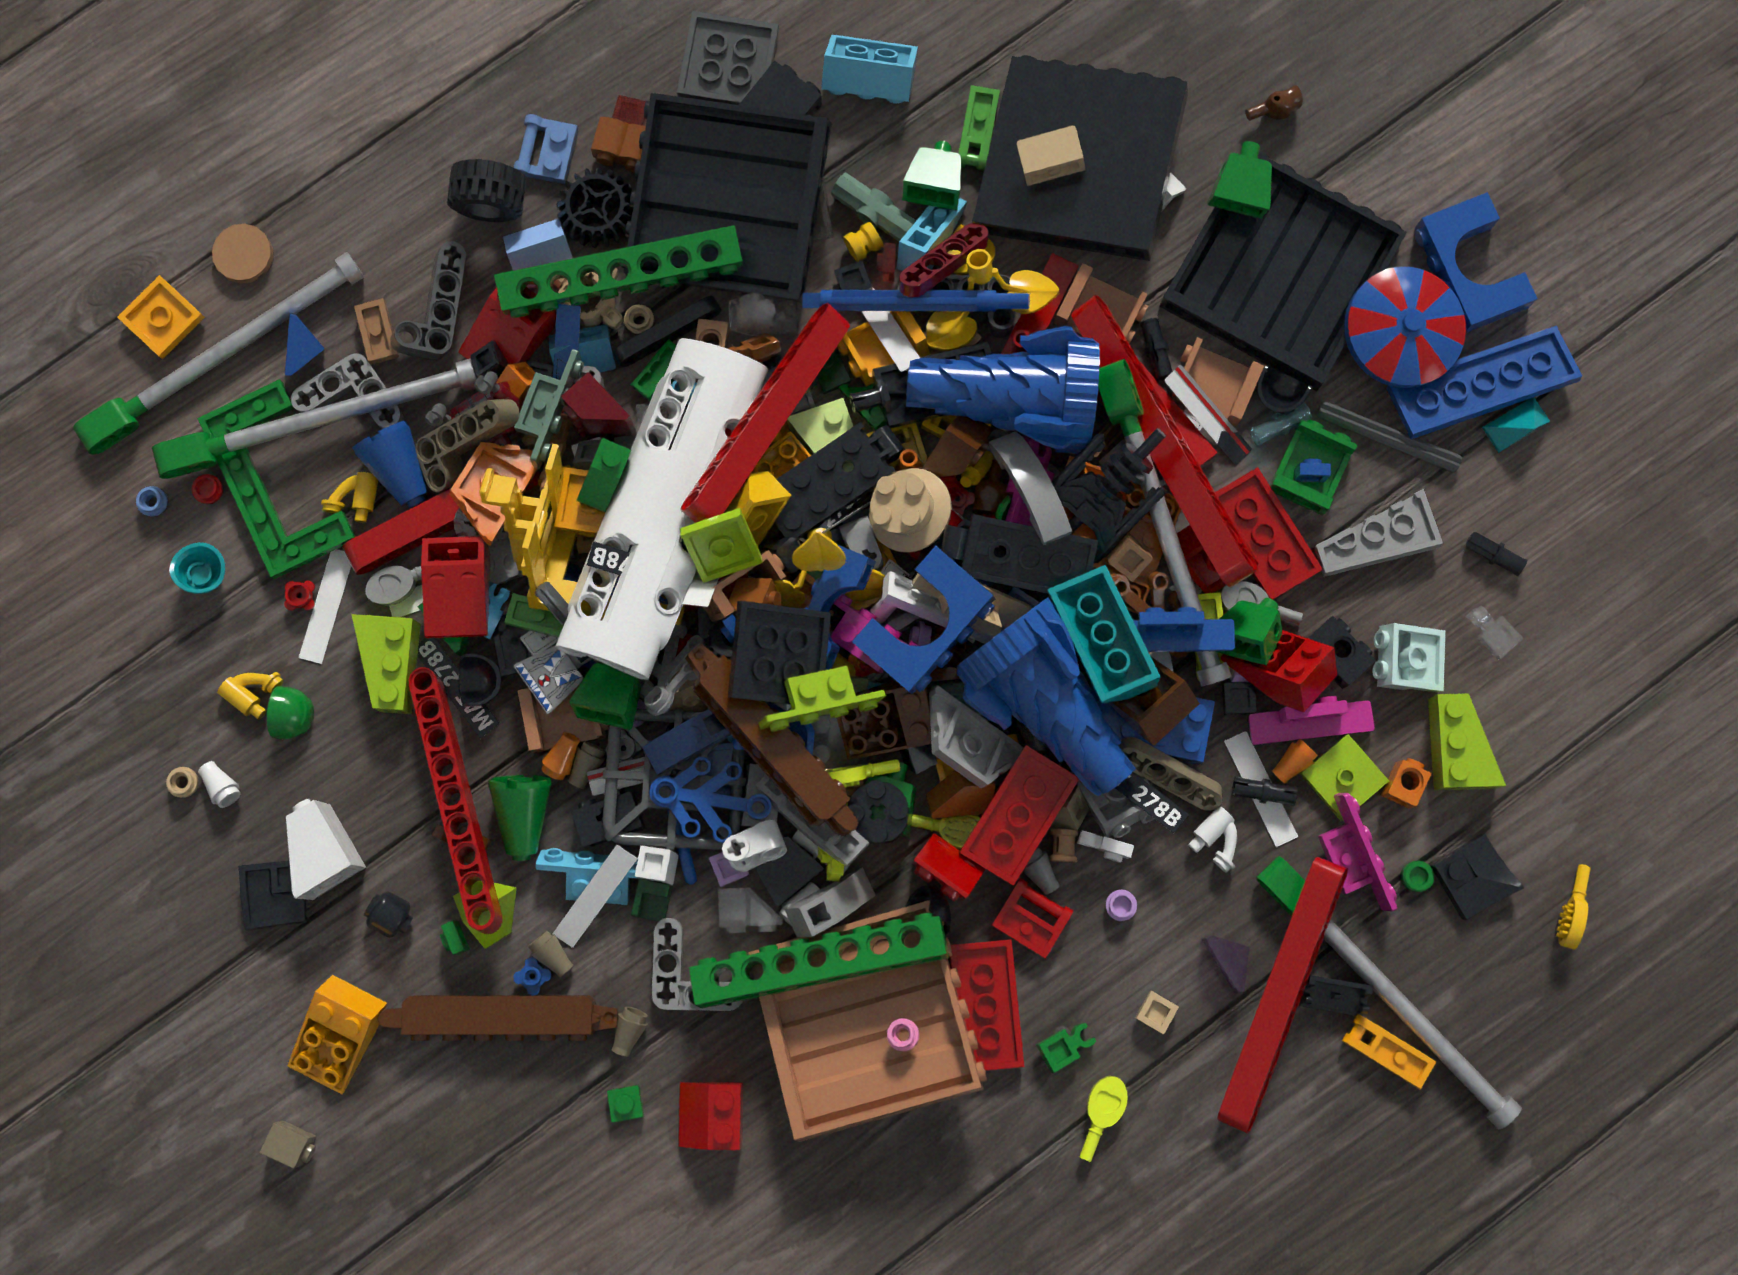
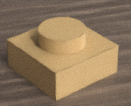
(1157, 1012)

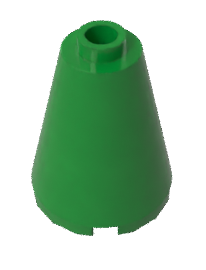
(520, 812)

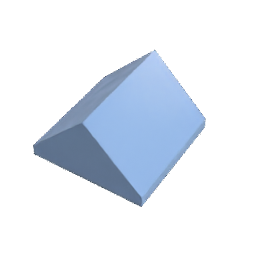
(537, 246)

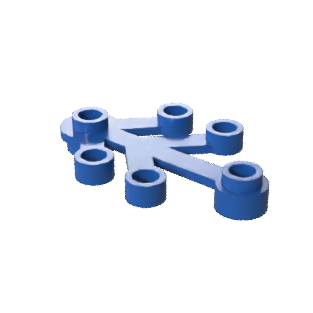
(704, 798)

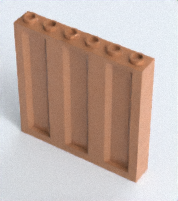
(836, 1047)

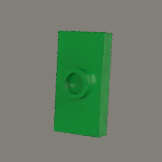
(649, 377)

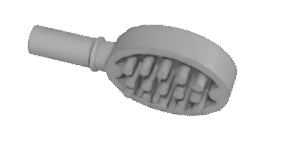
(392, 585)
(1253, 593)

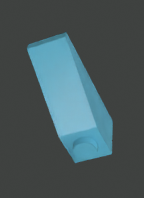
(928, 232)

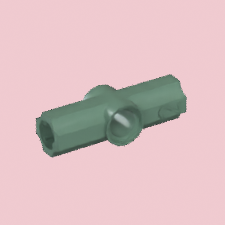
(872, 206)

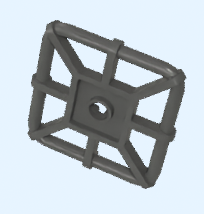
(612, 775)

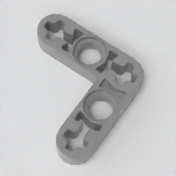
(347, 382)
(681, 988)

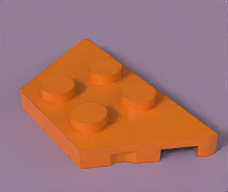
(505, 461)

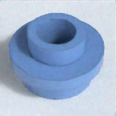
(144, 497)

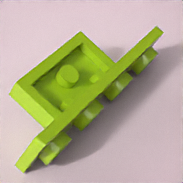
(820, 695)

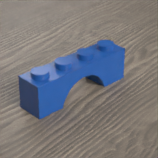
(835, 583)

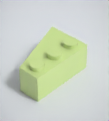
(821, 426)

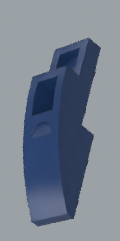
(685, 741)

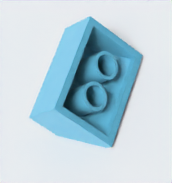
(869, 68)

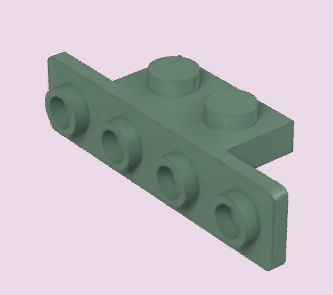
(543, 407)

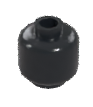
(388, 914)

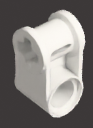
(756, 844)

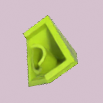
(506, 898)

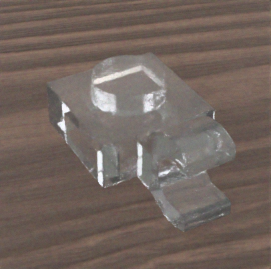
(1497, 634)

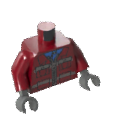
(488, 390)

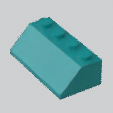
(1105, 636)

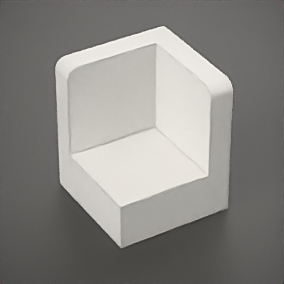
(656, 864)

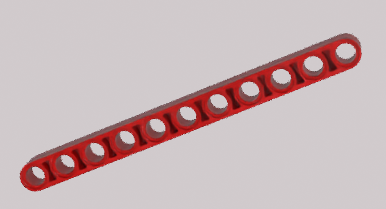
(1172, 455)

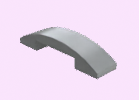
(1033, 486)
(843, 849)

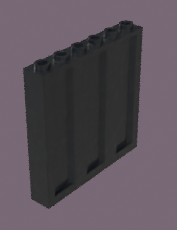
(729, 167)
(1283, 279)

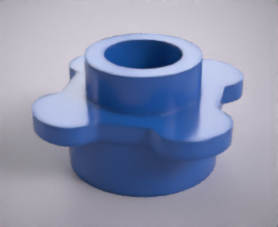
(541, 976)

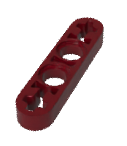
(919, 279)

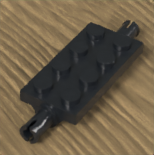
(892, 388)

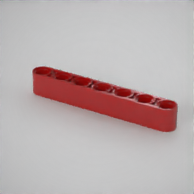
(405, 532)

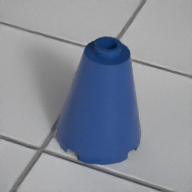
(395, 463)

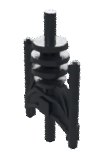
(1098, 498)

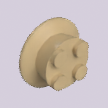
(909, 510)

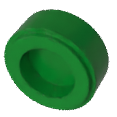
(1417, 876)

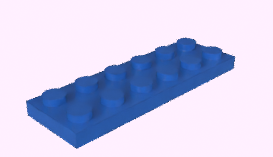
(1488, 382)

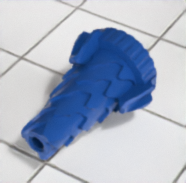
(1037, 392)
(1037, 679)

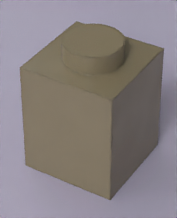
(289, 1144)

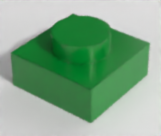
(454, 938)
(625, 1103)

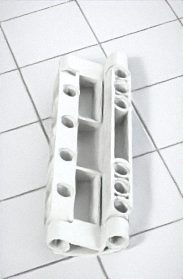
(648, 510)

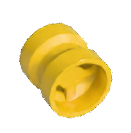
(863, 241)

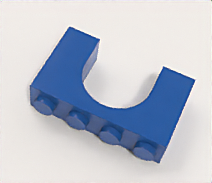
(1439, 237)
(966, 604)

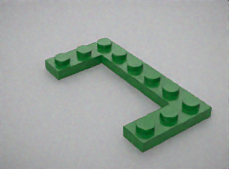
(277, 549)

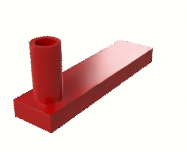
(1061, 273)

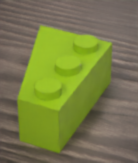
(388, 658)
(1459, 746)

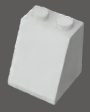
(318, 850)

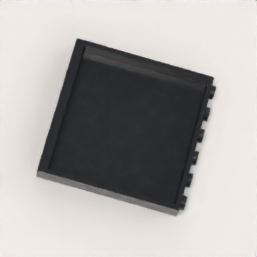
(1128, 148)

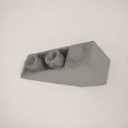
(830, 904)

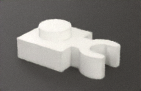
(1113, 849)

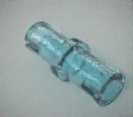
(1279, 424)

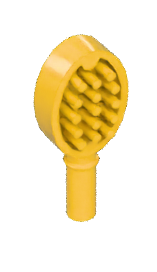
(1575, 911)

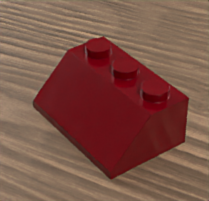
(595, 411)

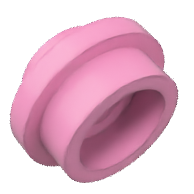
(893, 1034)

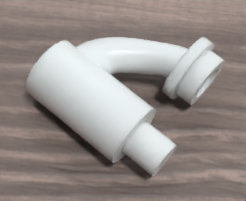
(1215, 825)

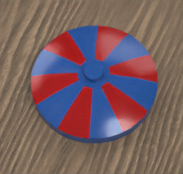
(1405, 327)

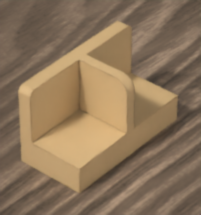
(1051, 155)

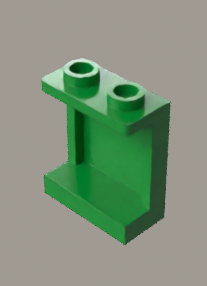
(1312, 442)

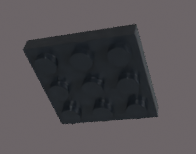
(775, 646)

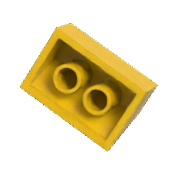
(761, 502)

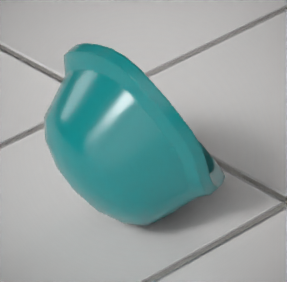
(197, 568)

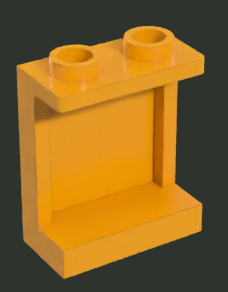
(868, 352)

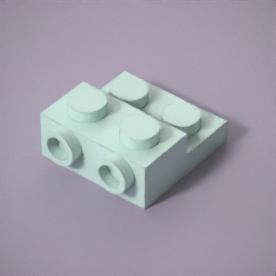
(1410, 657)

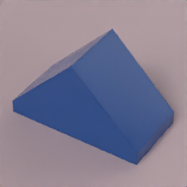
(301, 345)

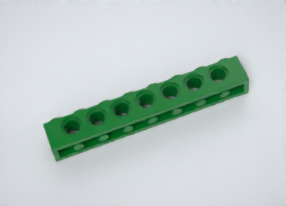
(512, 283)
(706, 974)

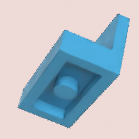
(593, 348)

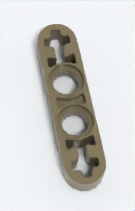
(1200, 792)

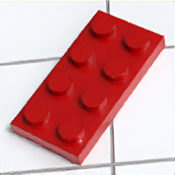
(1270, 534)
(1019, 815)
(992, 1001)

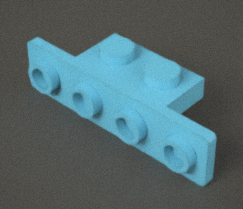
(580, 870)

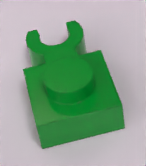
(1061, 1048)

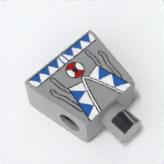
(551, 676)

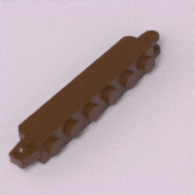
(777, 753)
(499, 1015)

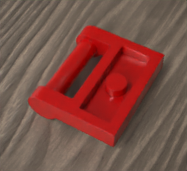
(1027, 927)

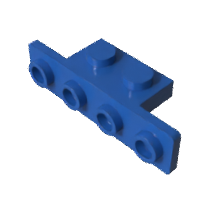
(1184, 631)

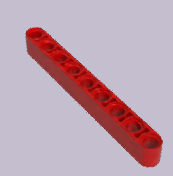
(766, 415)
(461, 812)
(1282, 994)

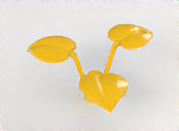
(954, 329)
(821, 554)

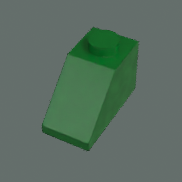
(603, 475)

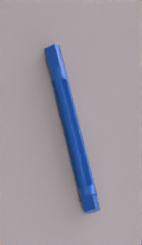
(930, 301)

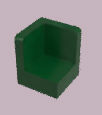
(651, 900)

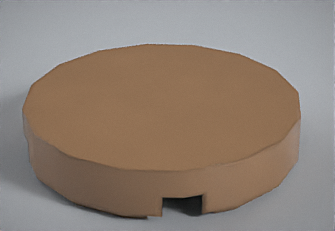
(242, 253)

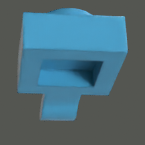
(495, 605)

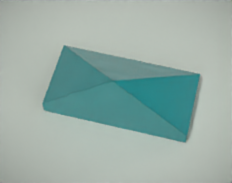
(1516, 424)

